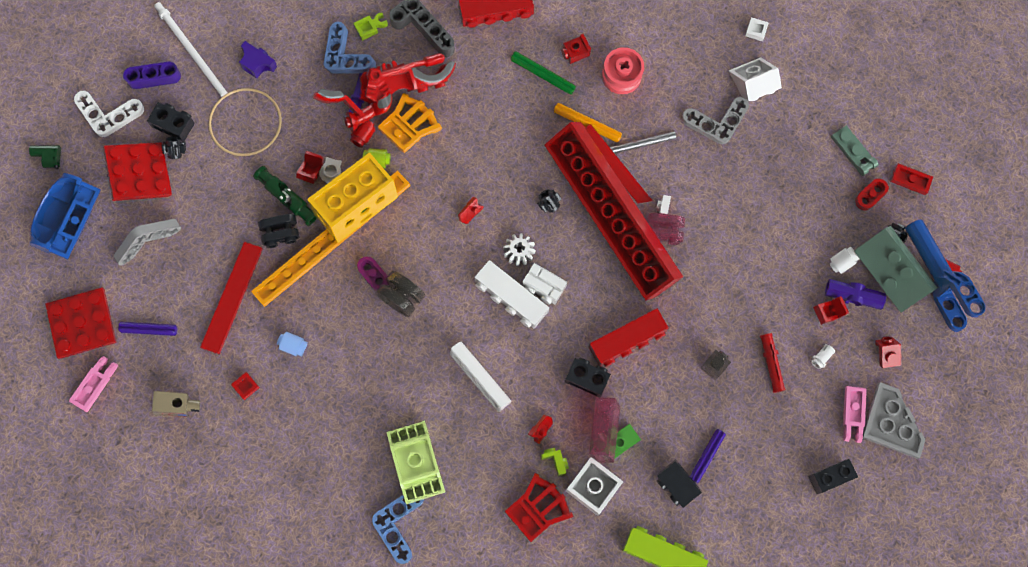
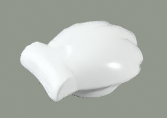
(330, 170)

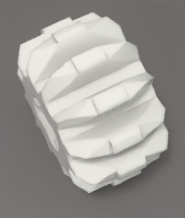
(526, 252)

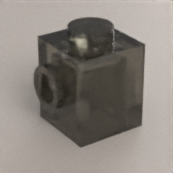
(716, 364)

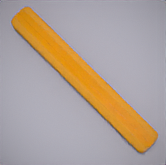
(575, 116)

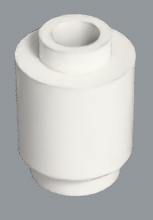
(844, 260)

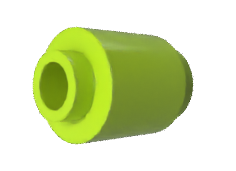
(380, 155)

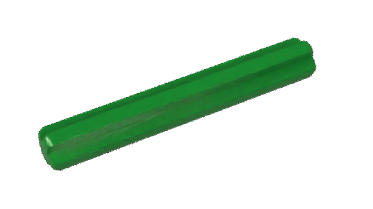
(543, 73)

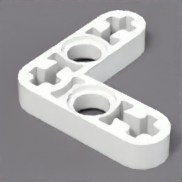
(102, 119)

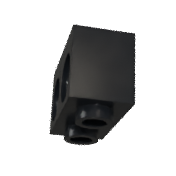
(170, 123)
(585, 382)
(833, 476)

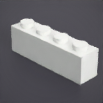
(511, 294)

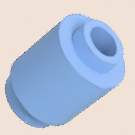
(292, 344)

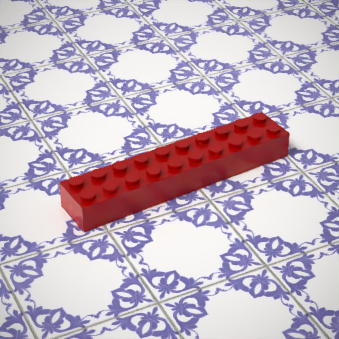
(613, 210)

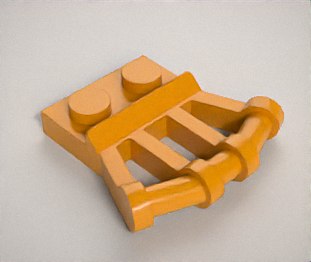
(400, 131)

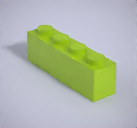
(659, 552)

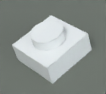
(756, 29)
(663, 205)

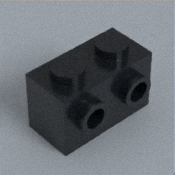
(678, 483)

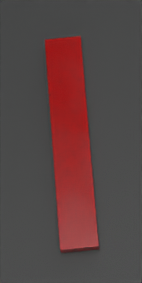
(231, 298)

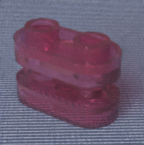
(673, 235)

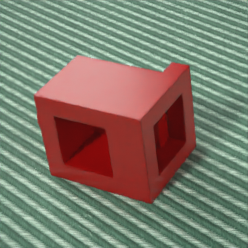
(576, 54)

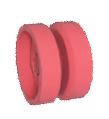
(622, 70)

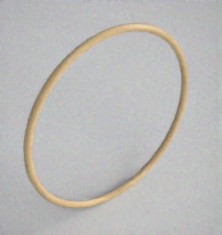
(246, 154)

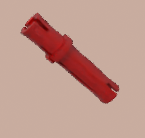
(770, 354)

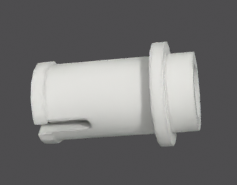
(821, 358)

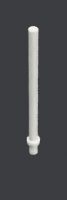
(165, 14)

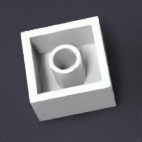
(594, 486)

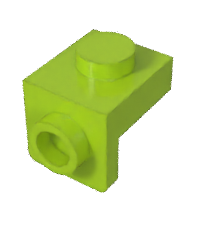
(560, 463)

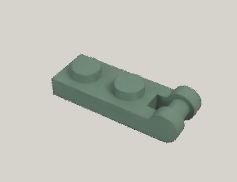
(854, 150)

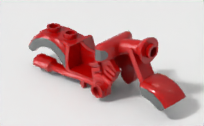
(379, 86)

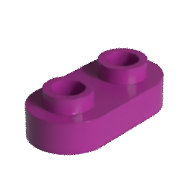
(373, 274)

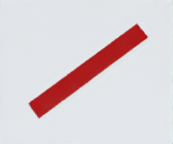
(618, 167)

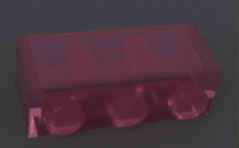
(604, 430)

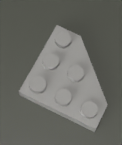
(892, 423)

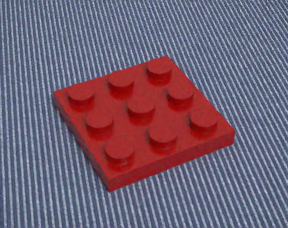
(137, 171)
(80, 323)

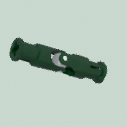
(284, 194)

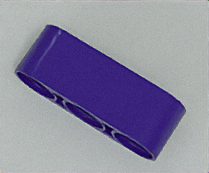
(145, 71)

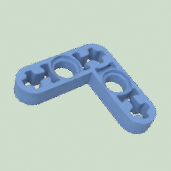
(340, 57)
(391, 527)

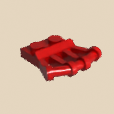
(528, 517)

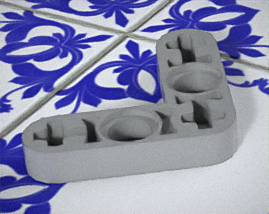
(717, 127)
(142, 234)

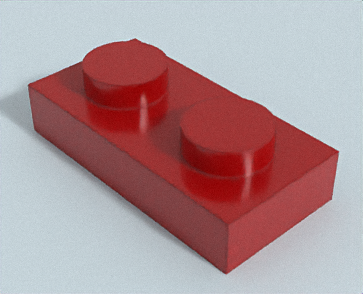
(911, 179)

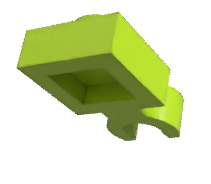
(368, 27)

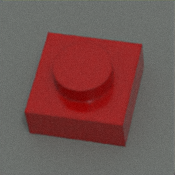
(245, 386)

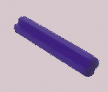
(147, 328)
(707, 455)

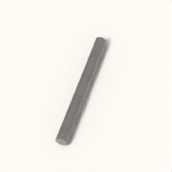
(644, 142)

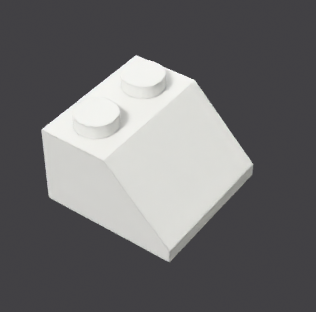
(756, 79)

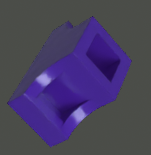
(256, 60)

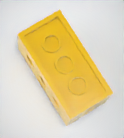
(353, 197)

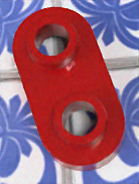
(871, 195)

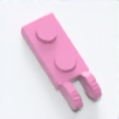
(92, 385)
(854, 412)

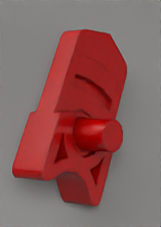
(470, 211)
(540, 430)

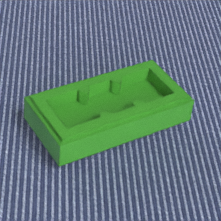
(625, 439)

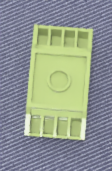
(415, 462)

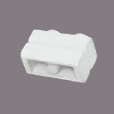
(544, 284)

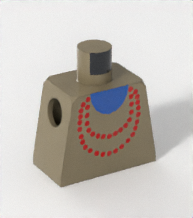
(164, 404)

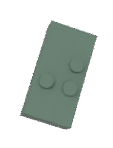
(895, 269)

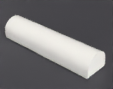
(479, 376)

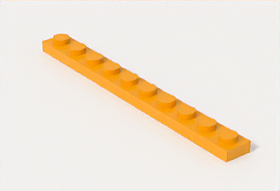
(308, 258)

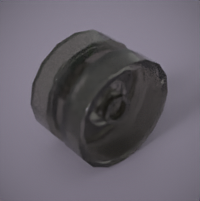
(400, 293)

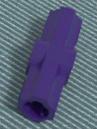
(856, 294)

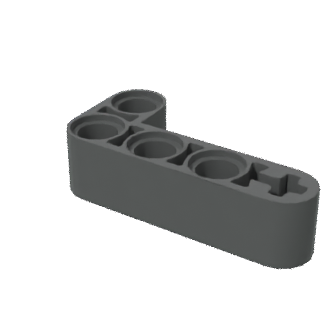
(427, 28)

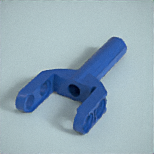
(944, 278)

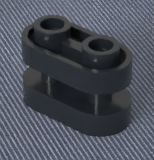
(288, 235)

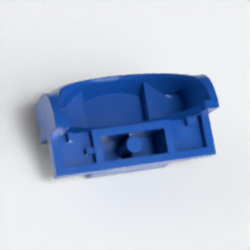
(63, 215)

